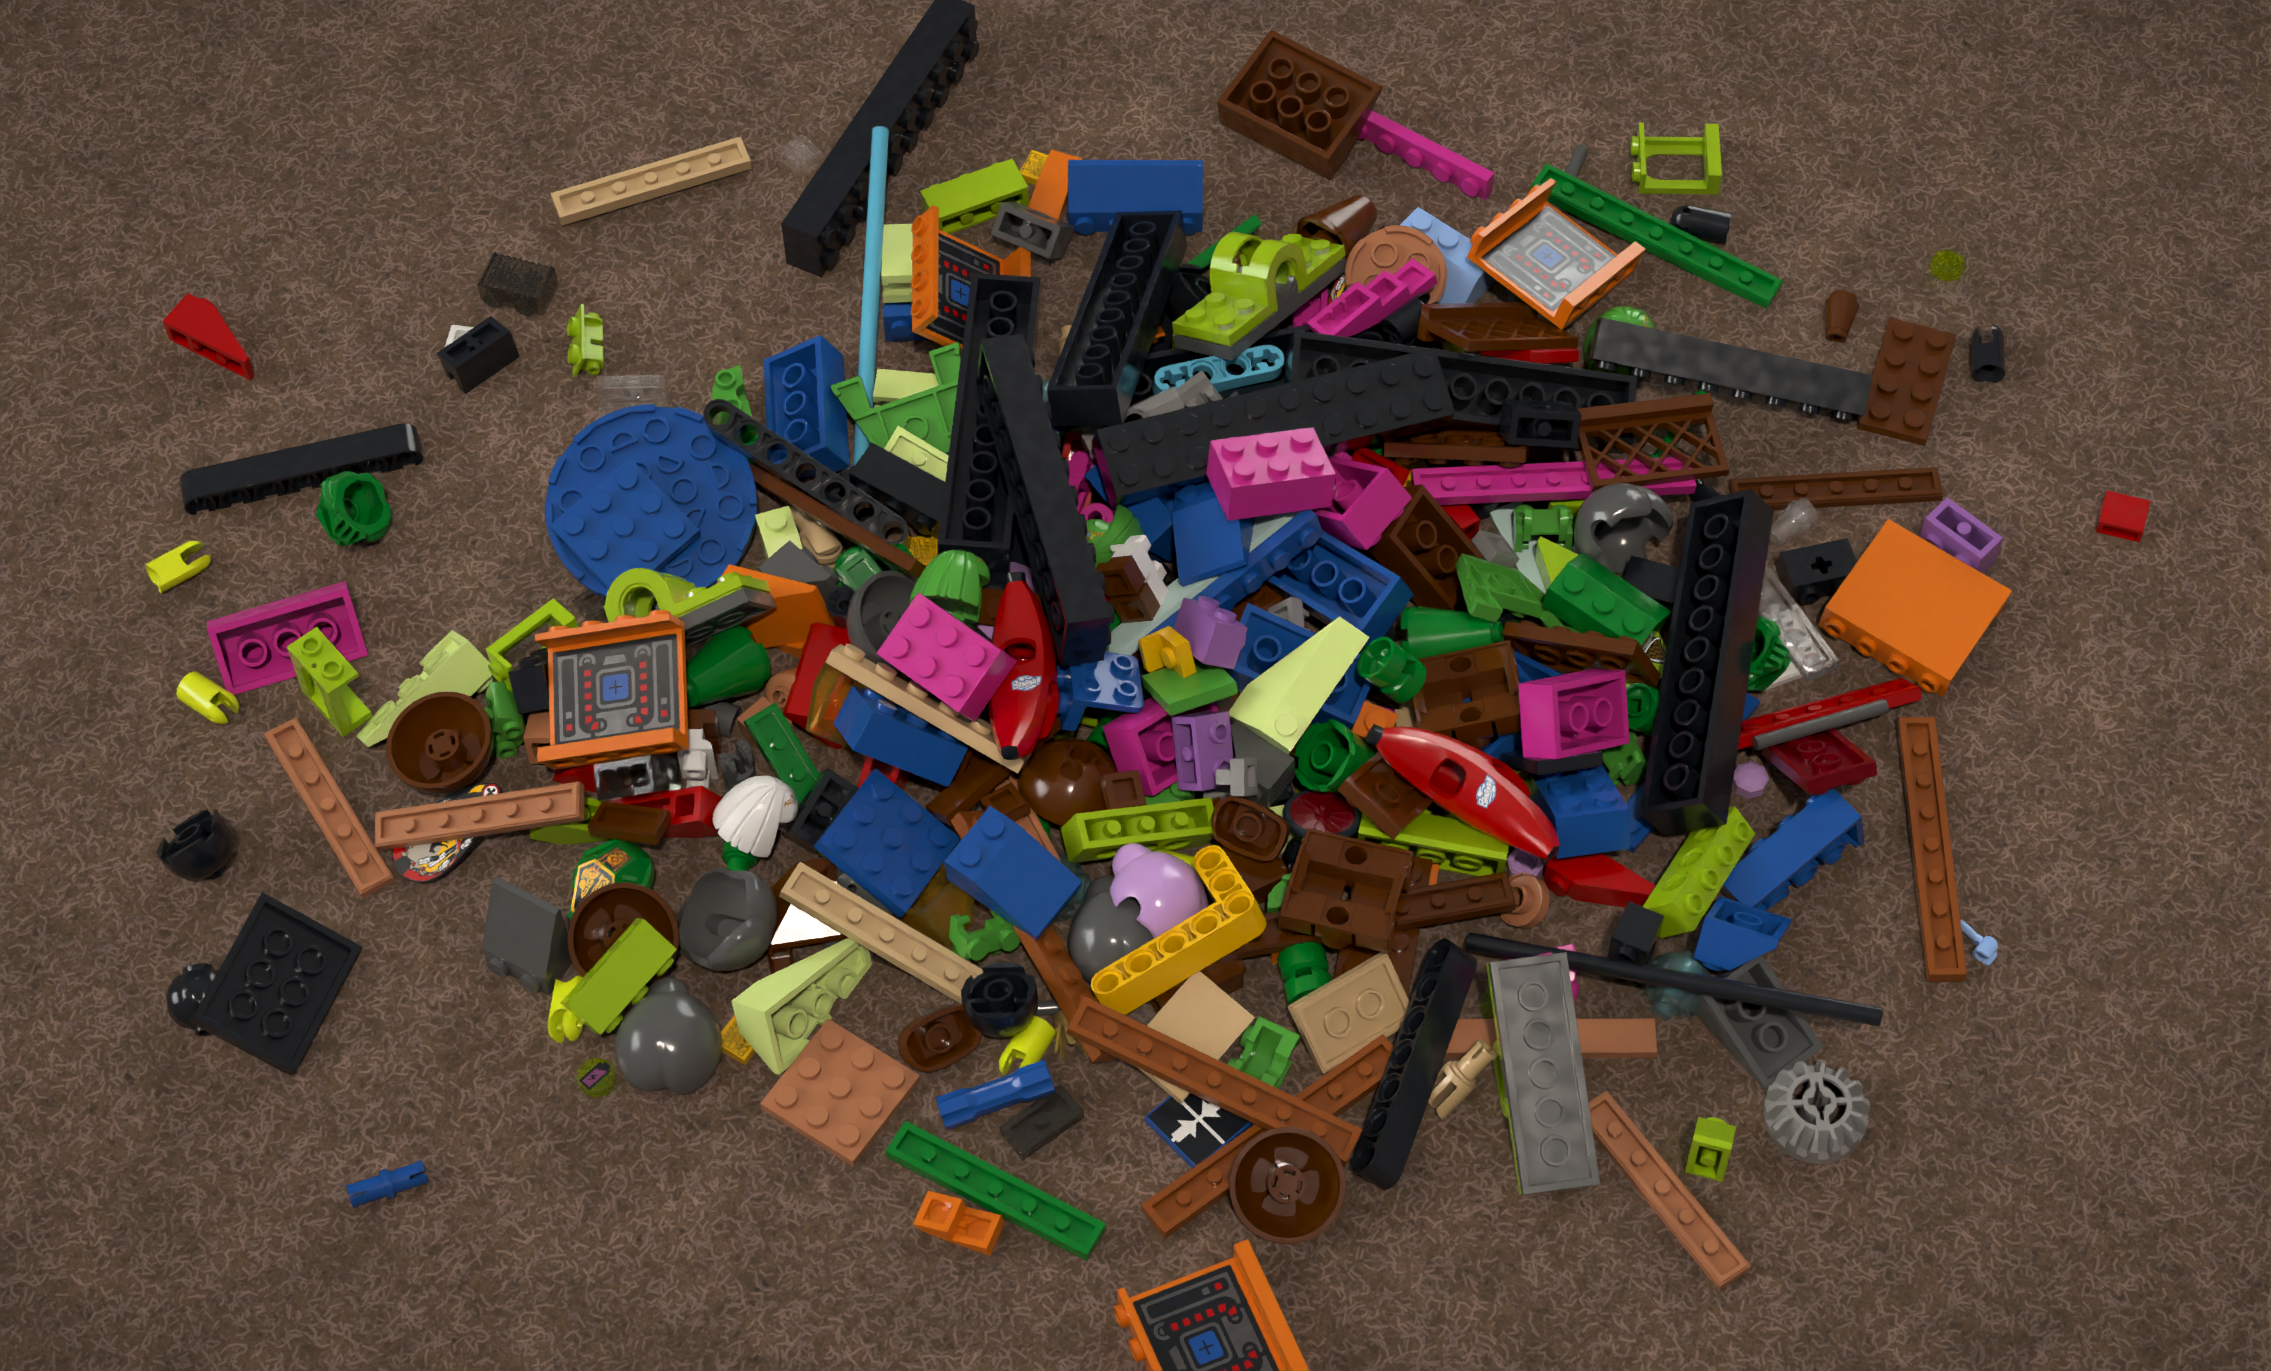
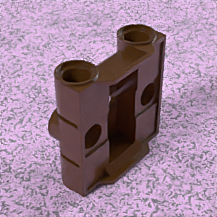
(1479, 672)
(1319, 882)

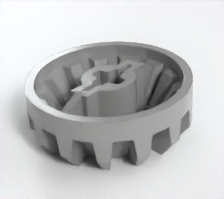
(1805, 1134)

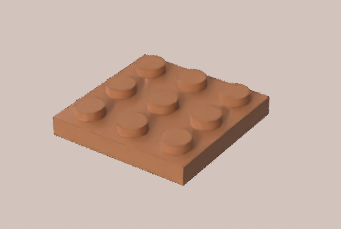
(840, 1092)

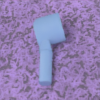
(1985, 947)

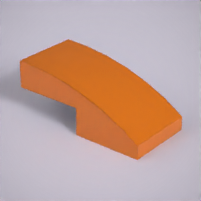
(1052, 185)
(955, 1222)

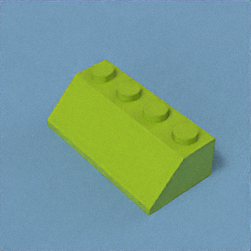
(1446, 842)

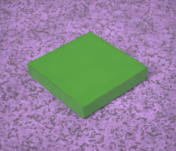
(1183, 694)

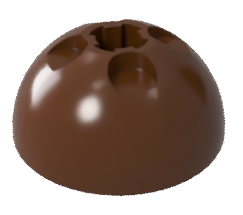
(440, 743)
(1065, 779)
(616, 907)
(1299, 1203)

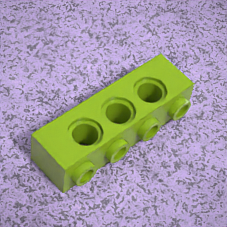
(1155, 826)
(1699, 873)

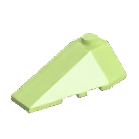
(448, 667)
(1293, 690)
(787, 1005)

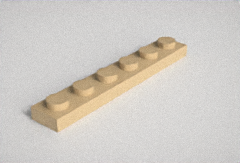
(651, 181)
(915, 699)
(878, 931)

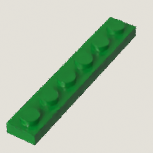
(996, 1190)

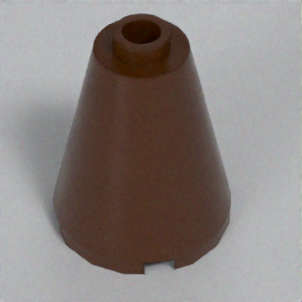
(1340, 223)

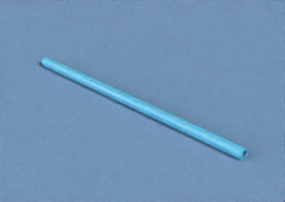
(872, 274)

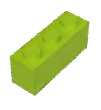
(975, 195)
(620, 977)

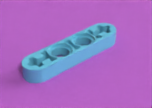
(1217, 369)

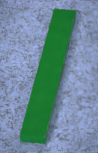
(1659, 237)

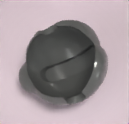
(1619, 524)
(732, 906)
(1102, 931)
(668, 1040)

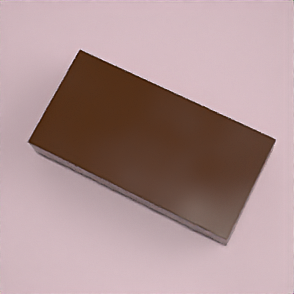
(629, 822)

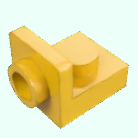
(1167, 649)

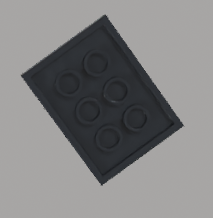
(276, 984)

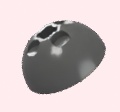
(876, 611)

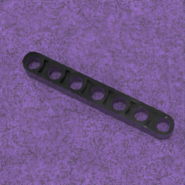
(795, 464)
(299, 467)
(1414, 1064)

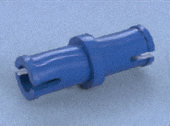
(386, 1184)

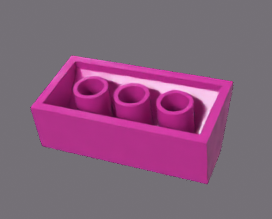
(255, 641)

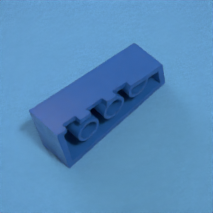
(1795, 851)

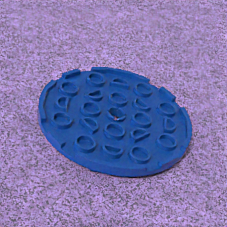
(686, 462)

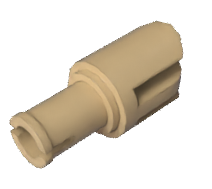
(817, 539)
(1458, 1080)

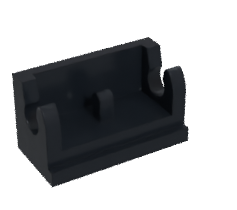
(478, 354)

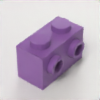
(1962, 535)
(1211, 631)
(1201, 747)

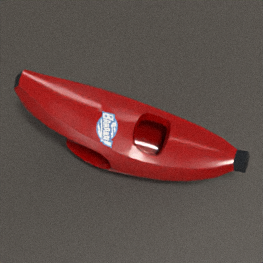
(1028, 696)
(1468, 786)

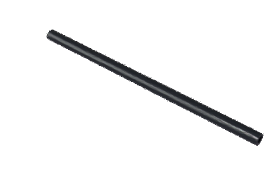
(1684, 980)

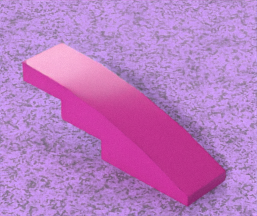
(1369, 304)

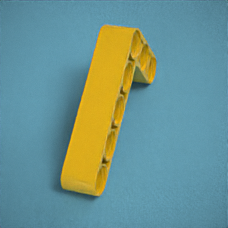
(1190, 944)

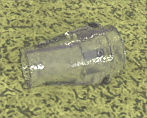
(1794, 520)

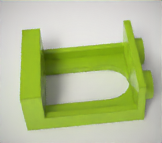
(1705, 146)
(551, 612)
(328, 681)

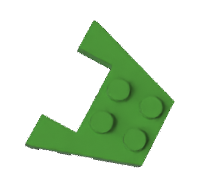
(922, 414)
(1495, 586)

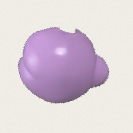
(1161, 883)

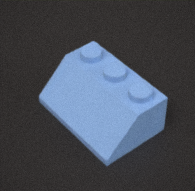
(1464, 278)

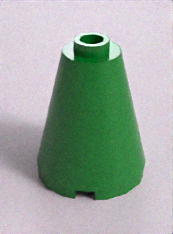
(1445, 631)
(726, 668)
(1329, 756)

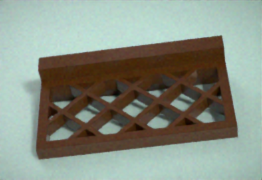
(1491, 327)
(1643, 420)

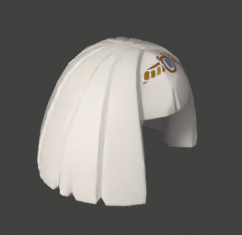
(754, 813)

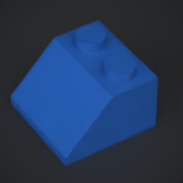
(1737, 934)

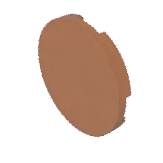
(1391, 250)

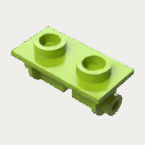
(584, 331)

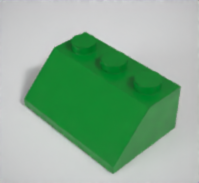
(1602, 602)

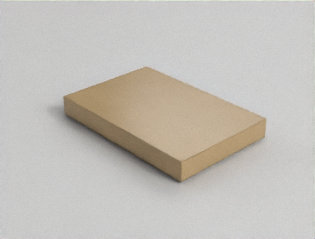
(1351, 1012)
(1201, 1018)

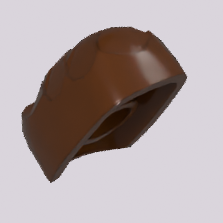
(1249, 828)
(938, 1039)

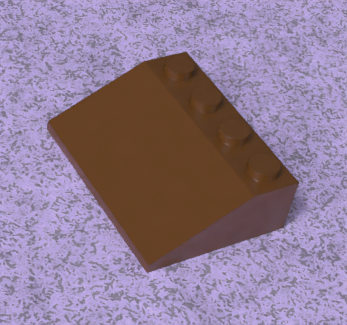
(1299, 104)

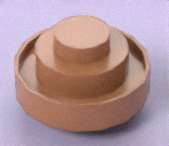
(1531, 901)

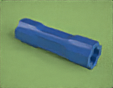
(969, 1103)

